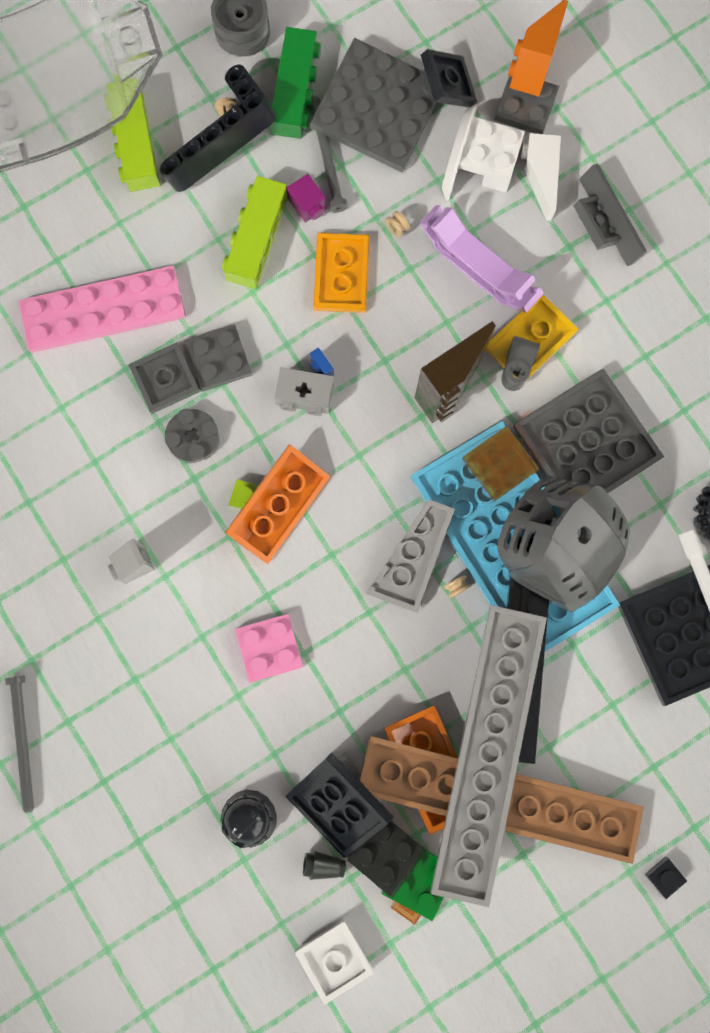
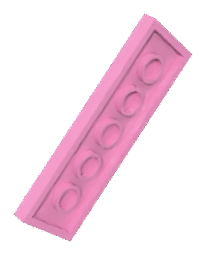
(101, 309)

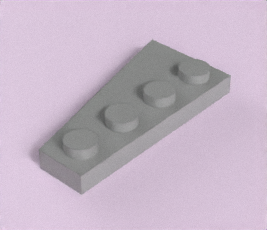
(413, 561)

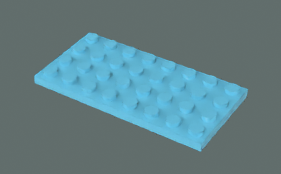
(476, 533)

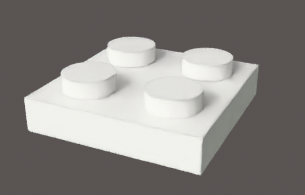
(334, 961)

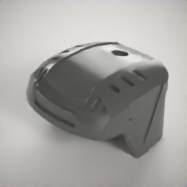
(557, 549)

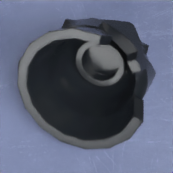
(248, 819)

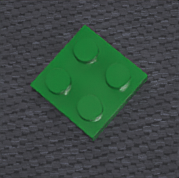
(416, 889)

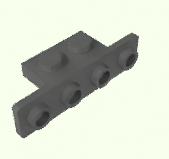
(606, 218)

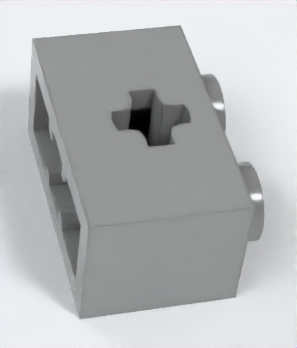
(292, 383)

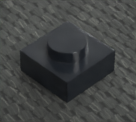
(665, 877)

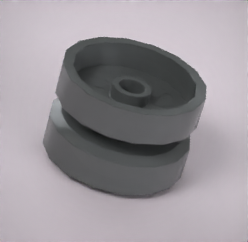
(241, 25)

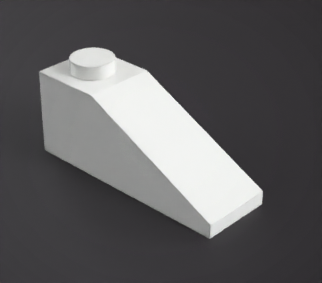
(542, 169)

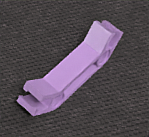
(478, 261)

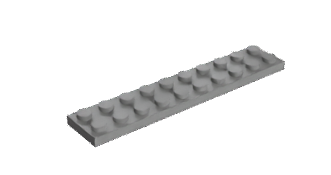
(488, 756)

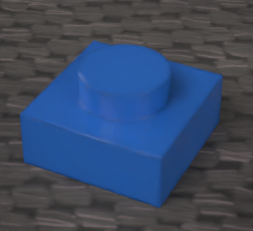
(320, 364)

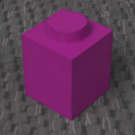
(306, 198)

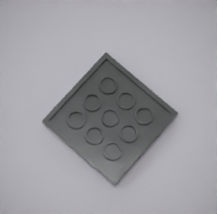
(376, 105)
(589, 436)

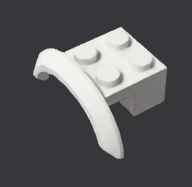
(484, 150)

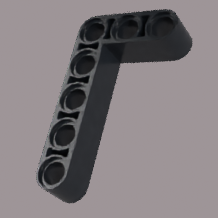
(224, 135)

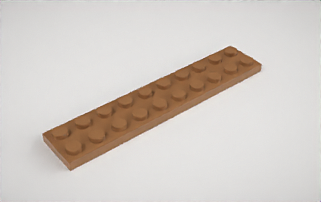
(535, 809)

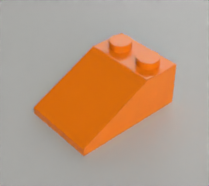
(536, 51)

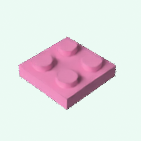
(269, 648)

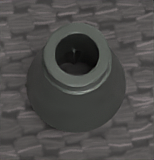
(322, 866)

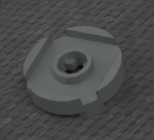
(187, 421)

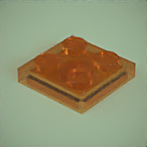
(500, 463)

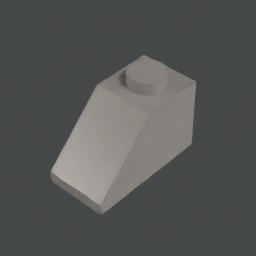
(130, 562)

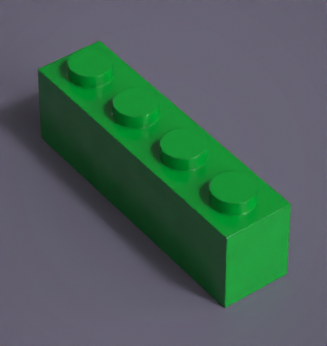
(294, 82)

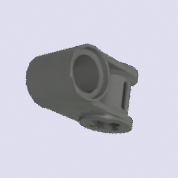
(519, 360)

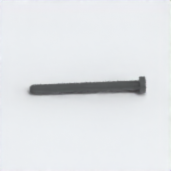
(338, 203)
(21, 742)

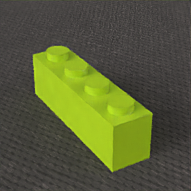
(136, 149)
(255, 232)

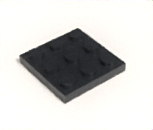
(339, 805)

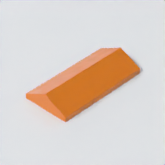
(277, 504)
(425, 732)

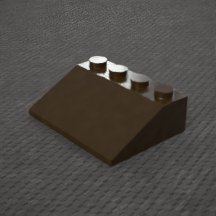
(448, 375)

